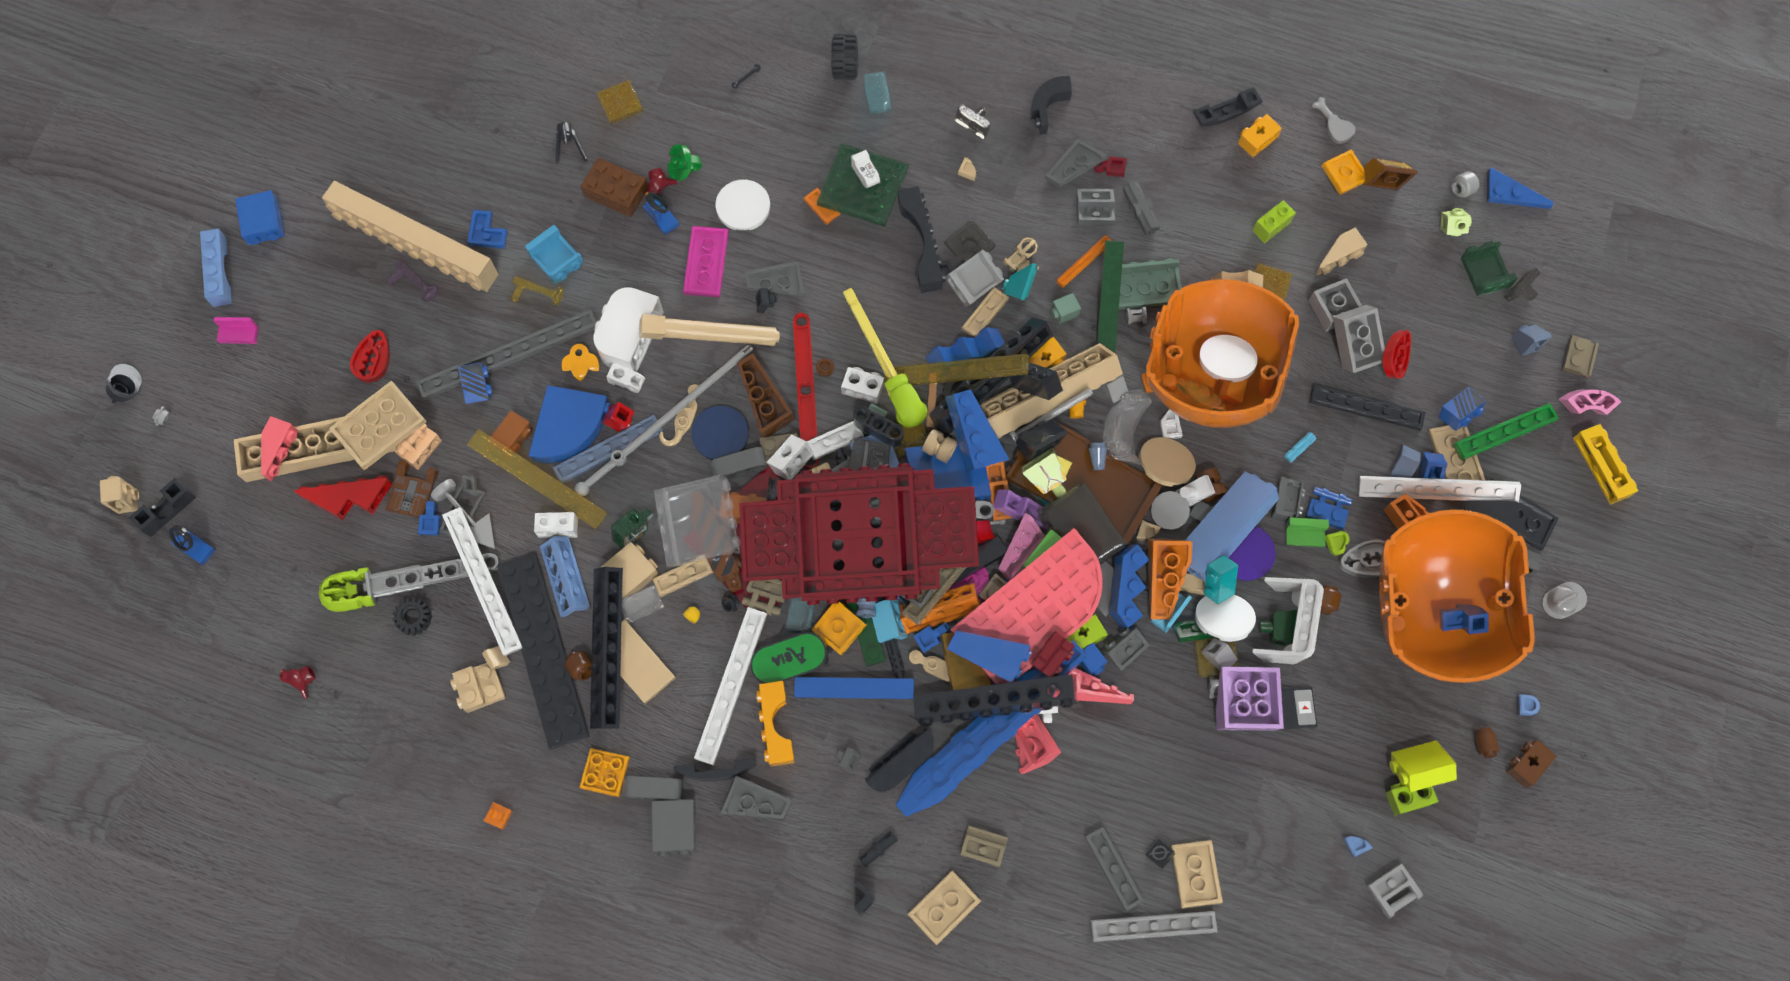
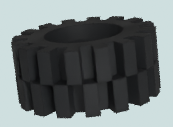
(420, 624)

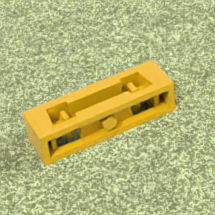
(1605, 464)

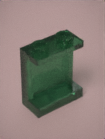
(1487, 268)

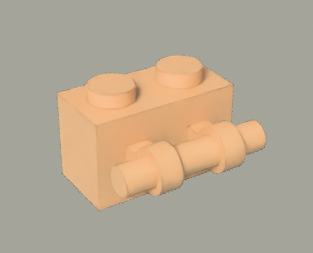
(418, 446)

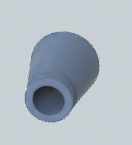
(1098, 455)

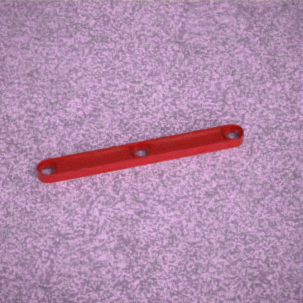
(805, 378)

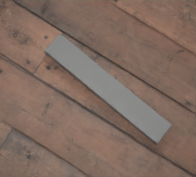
(1153, 926)

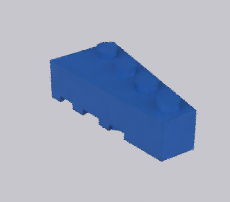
(974, 433)

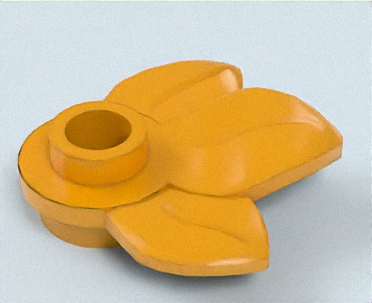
(580, 364)

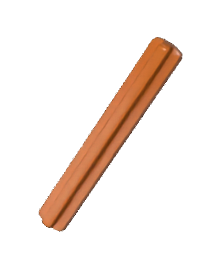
(1082, 263)

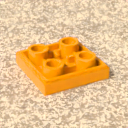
(604, 772)

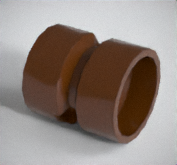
(1215, 478)

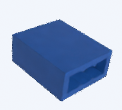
(259, 217)

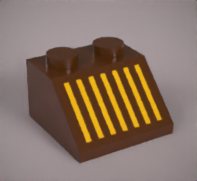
(1387, 173)

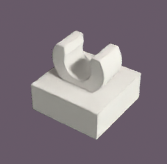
(1047, 714)

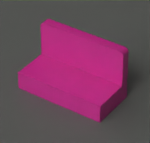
(236, 330)

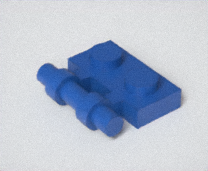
(1320, 510)

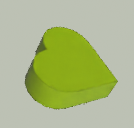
(1336, 542)

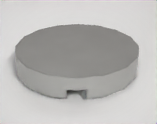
(1170, 510)

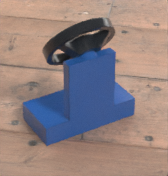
(659, 212)
(190, 544)

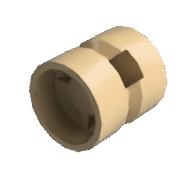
(940, 446)

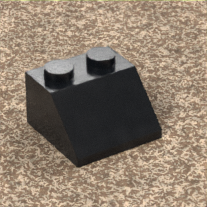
(1040, 439)

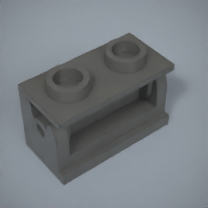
(1289, 500)

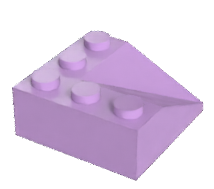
(1249, 699)

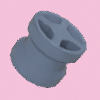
(865, 609)

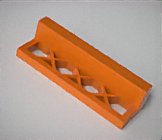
(945, 611)

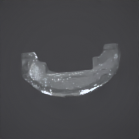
(1122, 423)

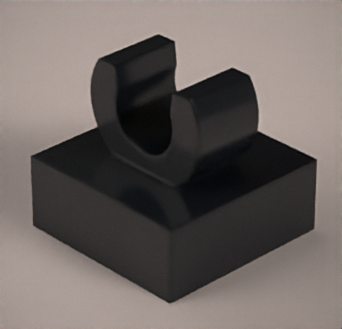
(764, 300)

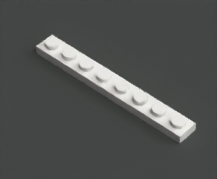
(1439, 489)
(482, 581)
(730, 686)

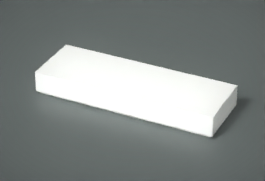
(834, 439)

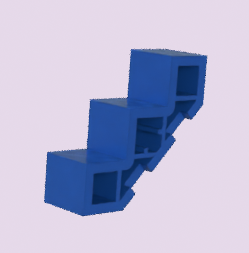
(968, 348)
(1127, 586)

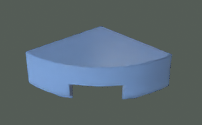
(1356, 845)

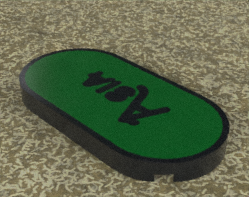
(789, 658)

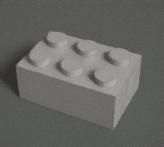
(1359, 338)

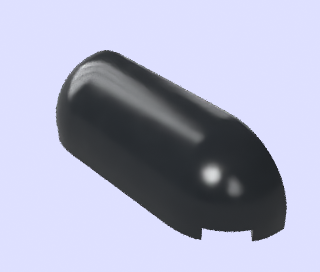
(900, 761)

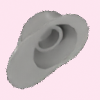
(1564, 600)

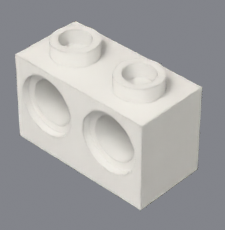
(860, 390)
(556, 524)

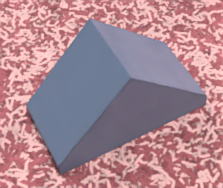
(1406, 463)

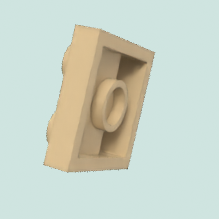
(477, 687)

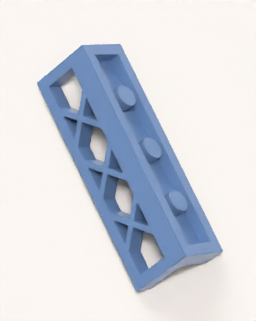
(567, 573)

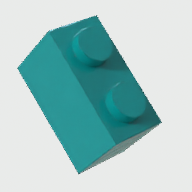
(1221, 579)

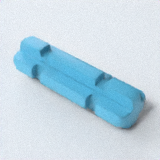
(1299, 447)

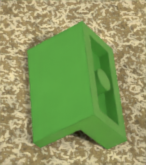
(1306, 532)

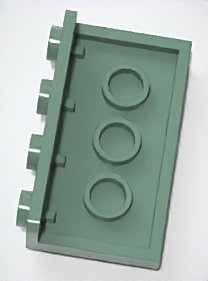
(1148, 283)

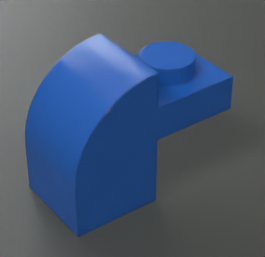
(1466, 617)

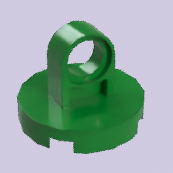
(682, 162)

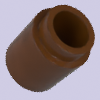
(1486, 742)

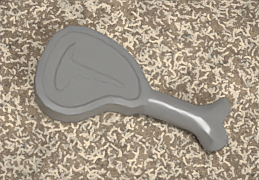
(1337, 129)

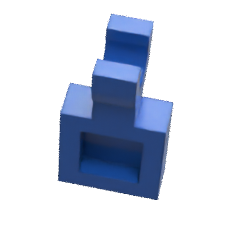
(430, 523)
(929, 637)

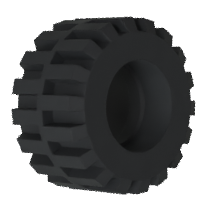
(844, 56)

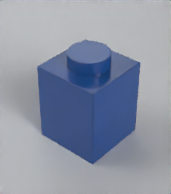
(1094, 662)

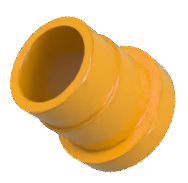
(1077, 410)

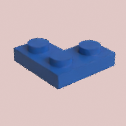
(482, 235)

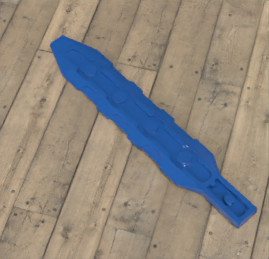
(970, 749)

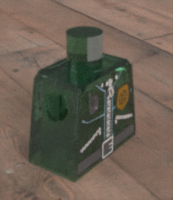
(630, 527)

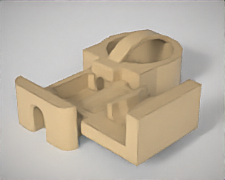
(1020, 262)

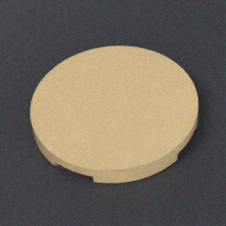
(1167, 461)

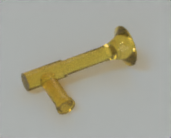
(555, 295)

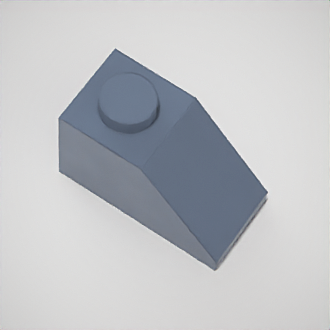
(1530, 339)

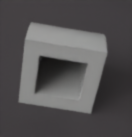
(1115, 388)
(1219, 654)

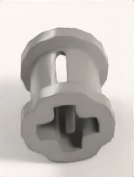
(1136, 315)

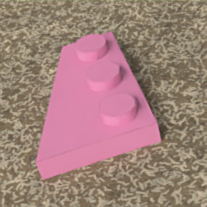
(1021, 547)

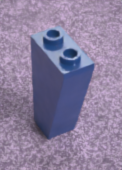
(991, 653)

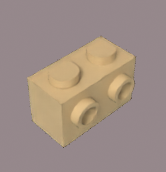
(118, 495)

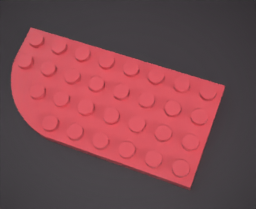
(1047, 596)

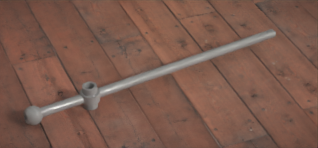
(582, 488)

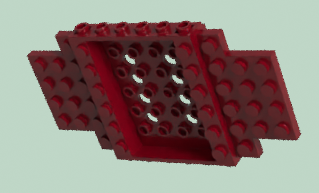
(919, 530)

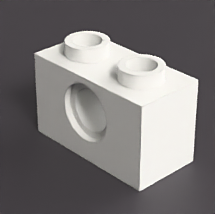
(790, 457)

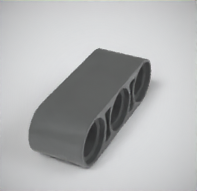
(739, 463)
(652, 788)

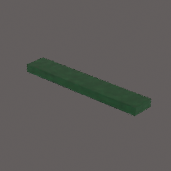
(1110, 294)

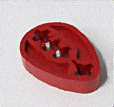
(1397, 354)
(380, 361)

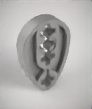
(1358, 553)

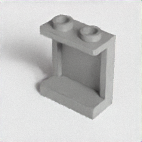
(974, 278)

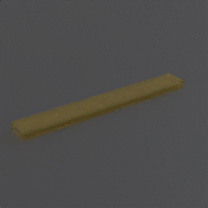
(965, 369)
(537, 479)

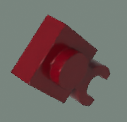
(1114, 167)

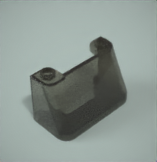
(1082, 511)

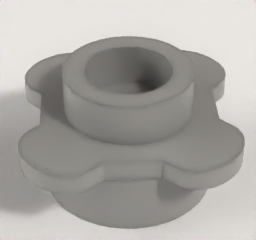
(161, 416)

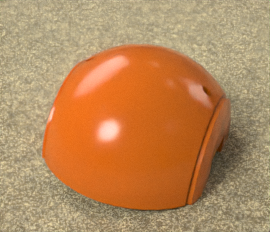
(1214, 310)
(1450, 562)

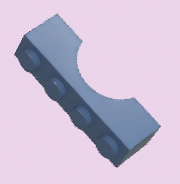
(213, 249)

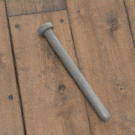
(1053, 413)

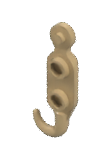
(682, 421)
(931, 664)

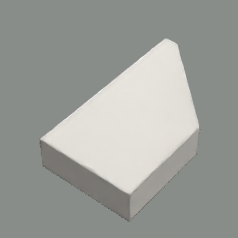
(1170, 426)

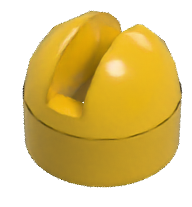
(692, 614)

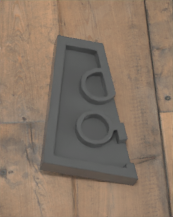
(755, 800)

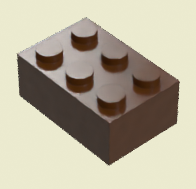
(614, 187)

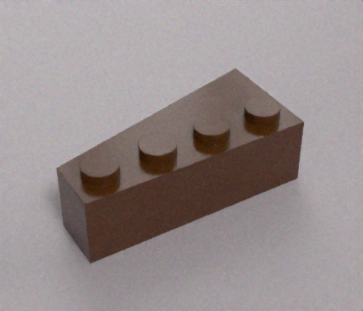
(767, 403)

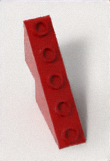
(340, 497)

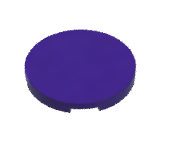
(1254, 555)

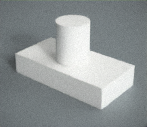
(1197, 490)

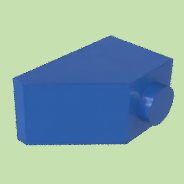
(1432, 466)

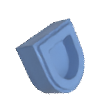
(1527, 705)

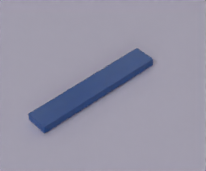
(854, 688)

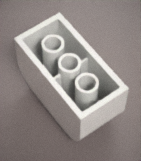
(618, 329)

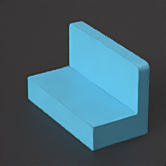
(1180, 605)
(888, 621)

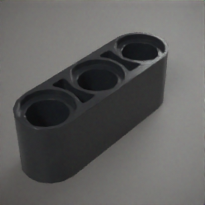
(882, 434)

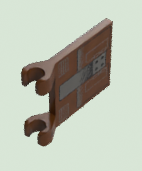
(409, 493)

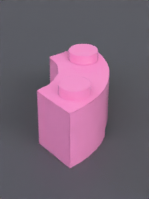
(1596, 400)

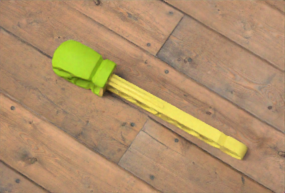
(907, 404)

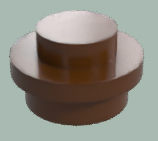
(825, 367)

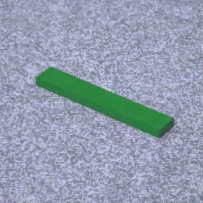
(1505, 431)

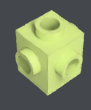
(1455, 222)

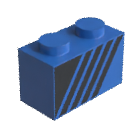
(474, 382)
(1462, 409)

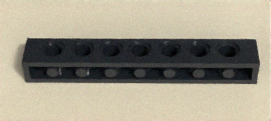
(1024, 341)
(606, 648)
(985, 694)

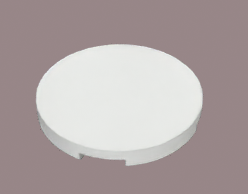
(742, 205)
(1228, 358)
(1228, 620)

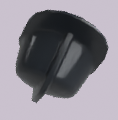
(123, 383)

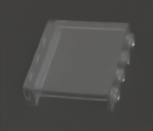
(696, 520)

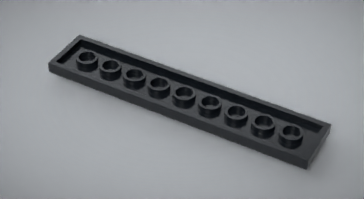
(542, 651)

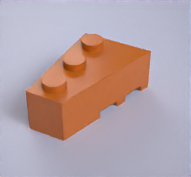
(1404, 510)

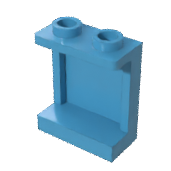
(554, 254)

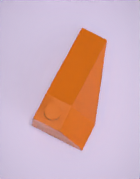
(1166, 574)

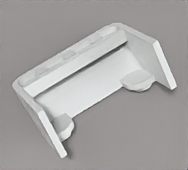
(1307, 596)

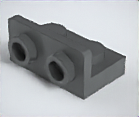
(1125, 647)

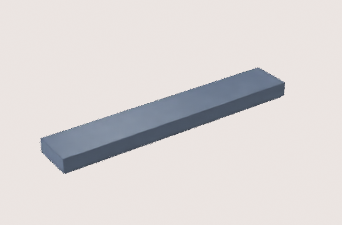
(602, 451)

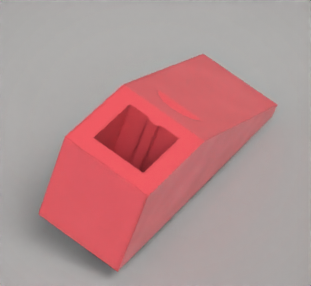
(274, 445)

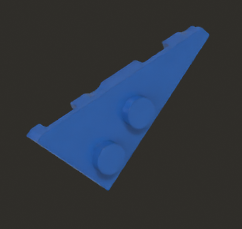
(1508, 191)

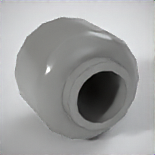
(1465, 184)

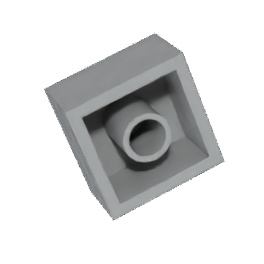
(1333, 301)

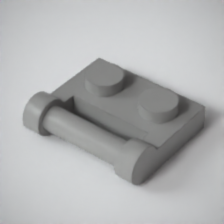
(1391, 884)

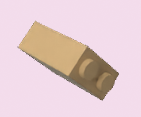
(636, 568)

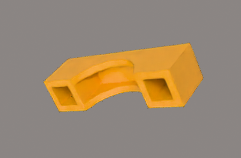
(779, 749)

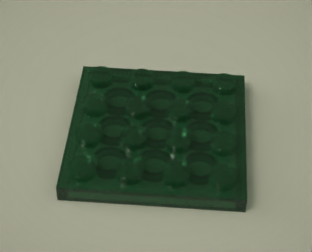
(847, 194)

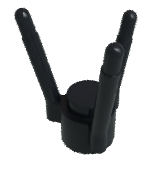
(565, 133)

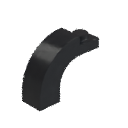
(1048, 93)

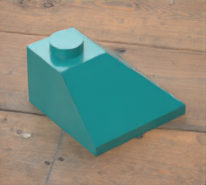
(1020, 282)

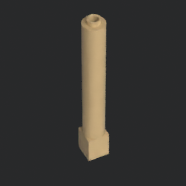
(658, 327)

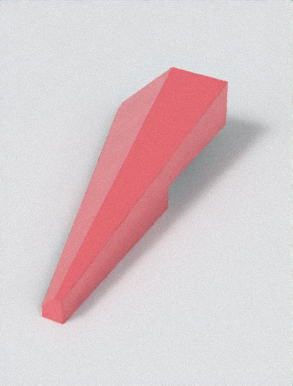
(1092, 689)
(1035, 745)

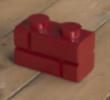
(1052, 655)

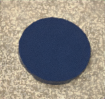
(720, 432)

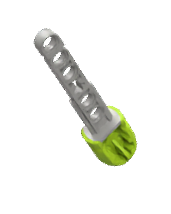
(333, 595)

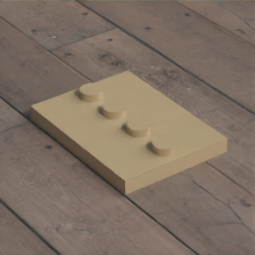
(377, 425)

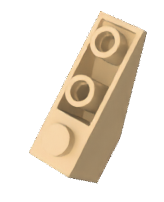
(1347, 246)

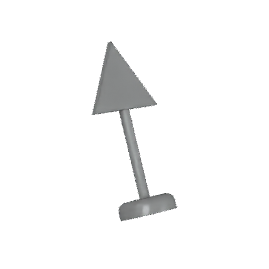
(482, 529)

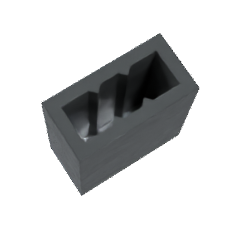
(673, 827)

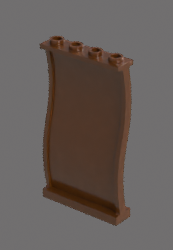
(1119, 489)

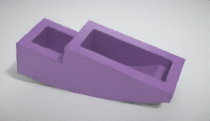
(1016, 506)

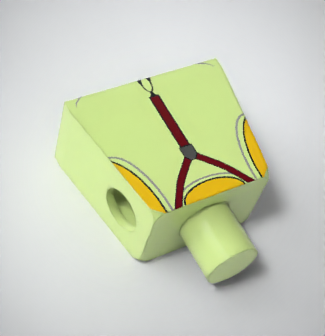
(1046, 473)

